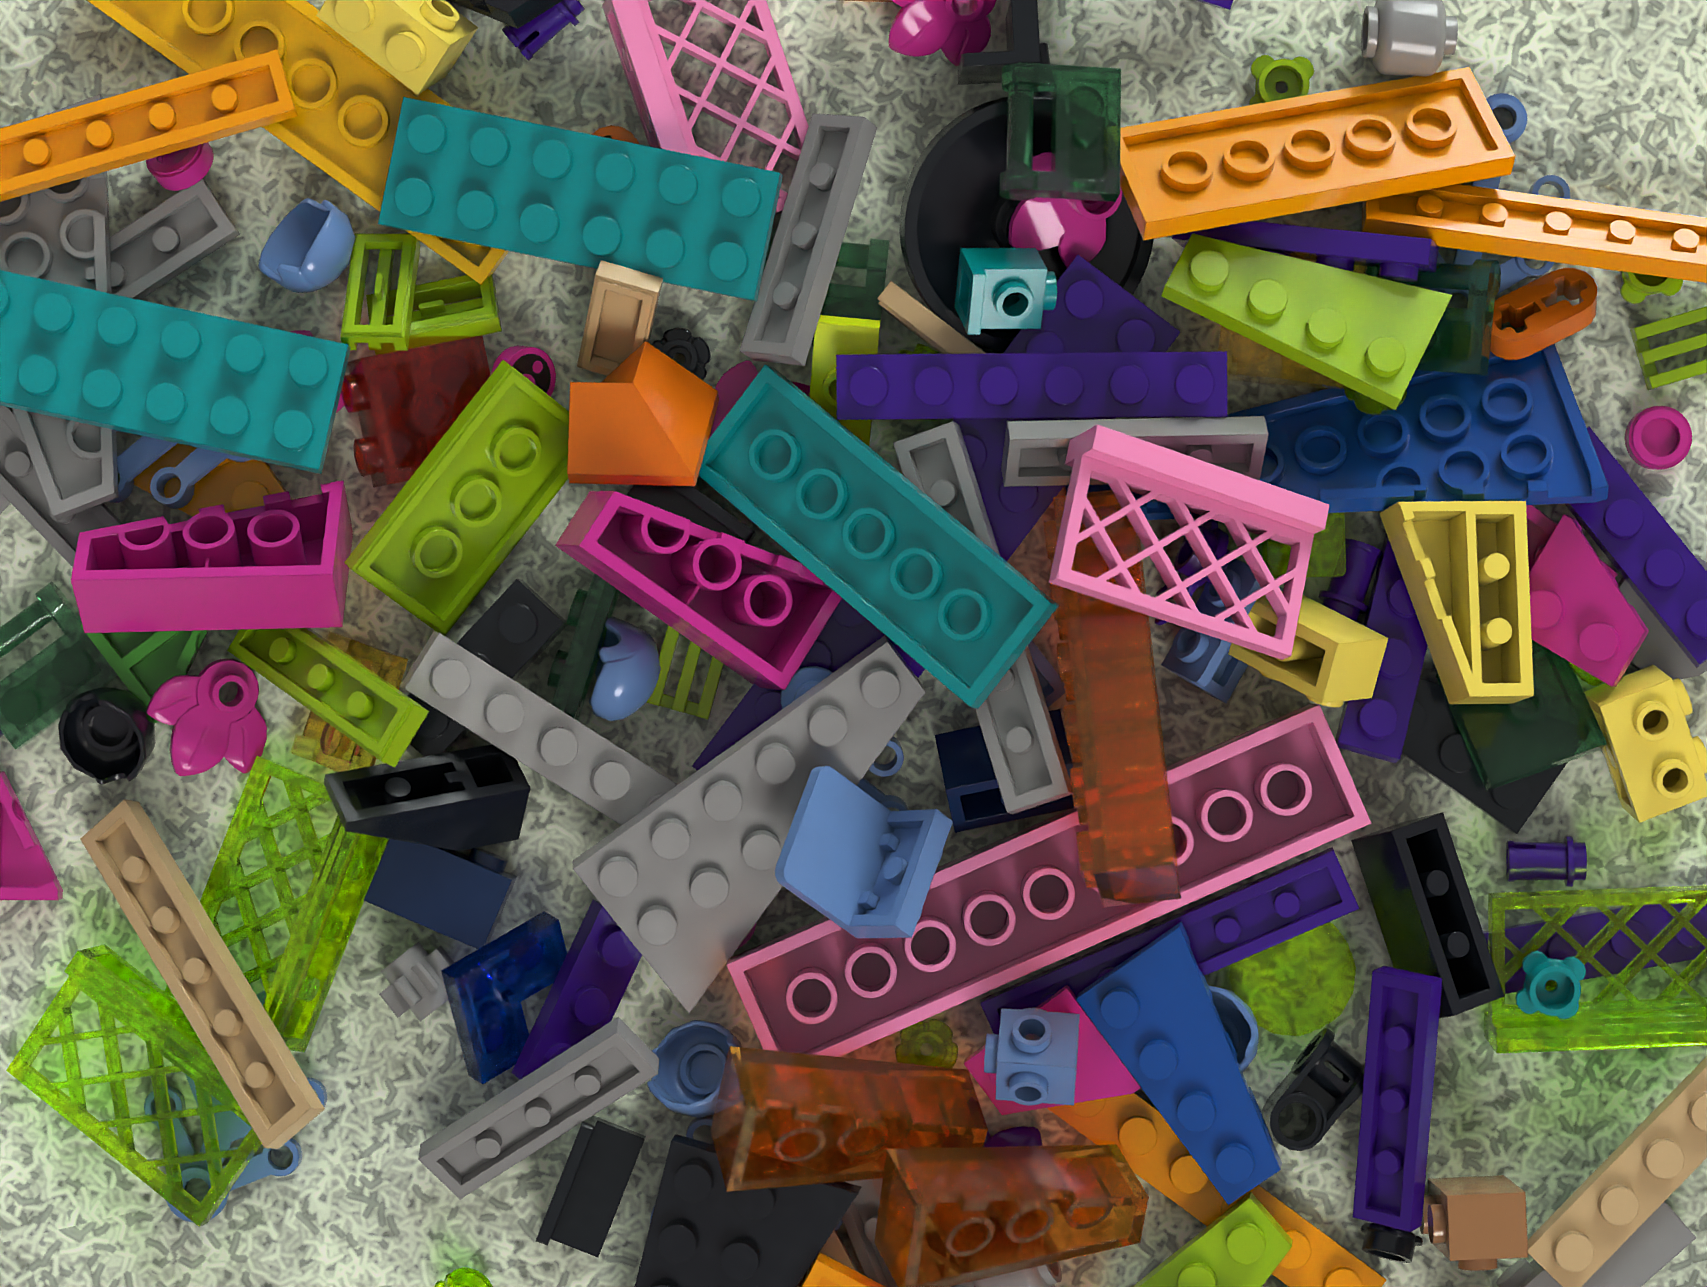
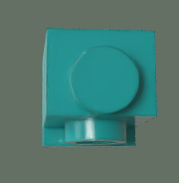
(989, 277)

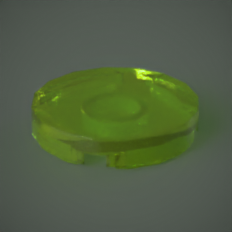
(1284, 965)

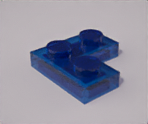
(489, 989)

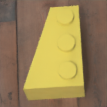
(1469, 593)

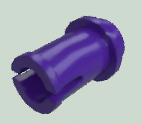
(544, 27)
(1348, 592)
(1546, 861)

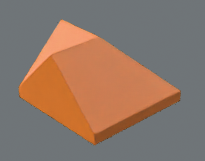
(640, 423)

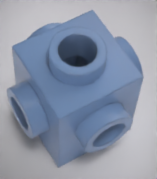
(1034, 1056)

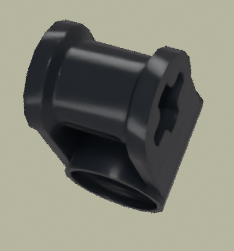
(1317, 1089)

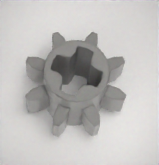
(416, 981)

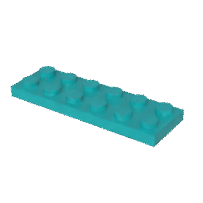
(580, 198)
(168, 372)
(874, 537)

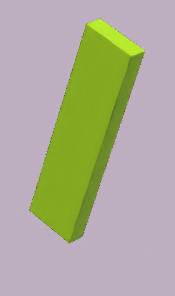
(333, 688)

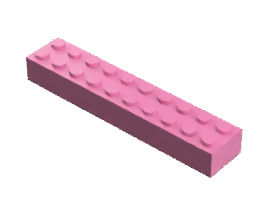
(1029, 902)

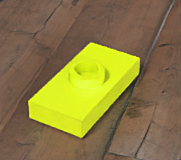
(840, 337)

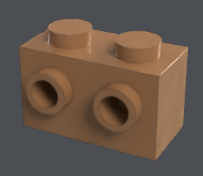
(1476, 1220)

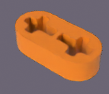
(1541, 314)

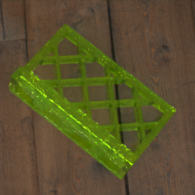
(326, 911)
(1600, 1022)
(162, 1024)

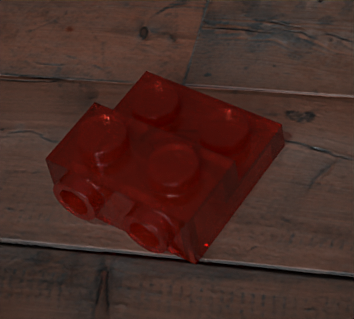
(410, 403)

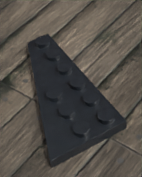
(734, 1237)

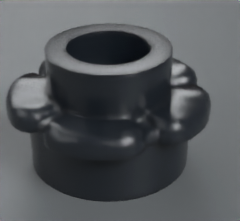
(694, 349)
(1389, 1242)

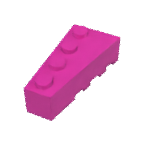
(220, 569)
(714, 589)

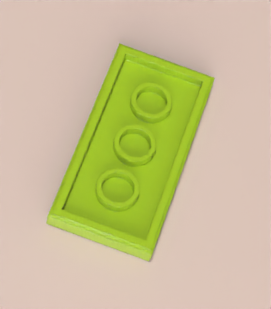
(468, 501)

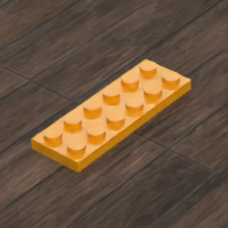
(1310, 153)

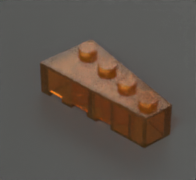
(833, 1117)
(1002, 1209)

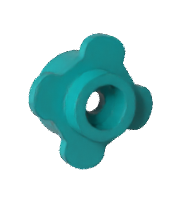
(1559, 1001)

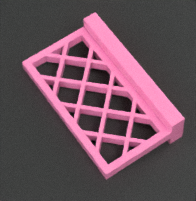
(660, 99)
(1187, 487)

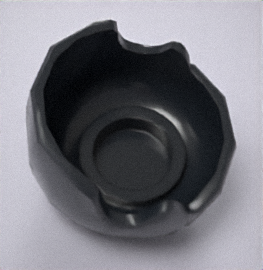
(107, 734)

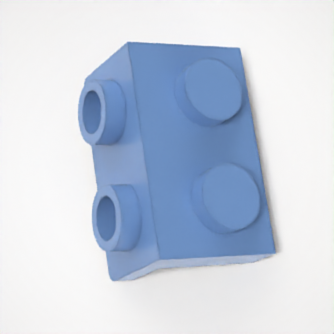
(1204, 658)

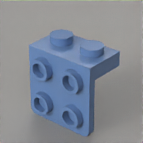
(859, 858)

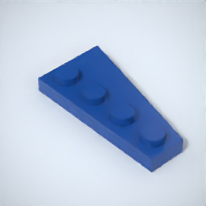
(1173, 1043)

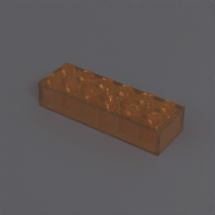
(1114, 725)

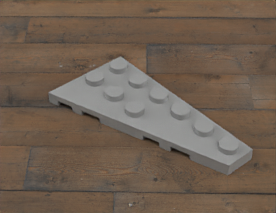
(66, 240)
(703, 857)

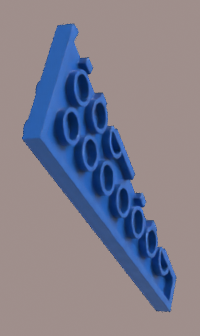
(1448, 441)

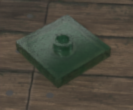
(1534, 732)

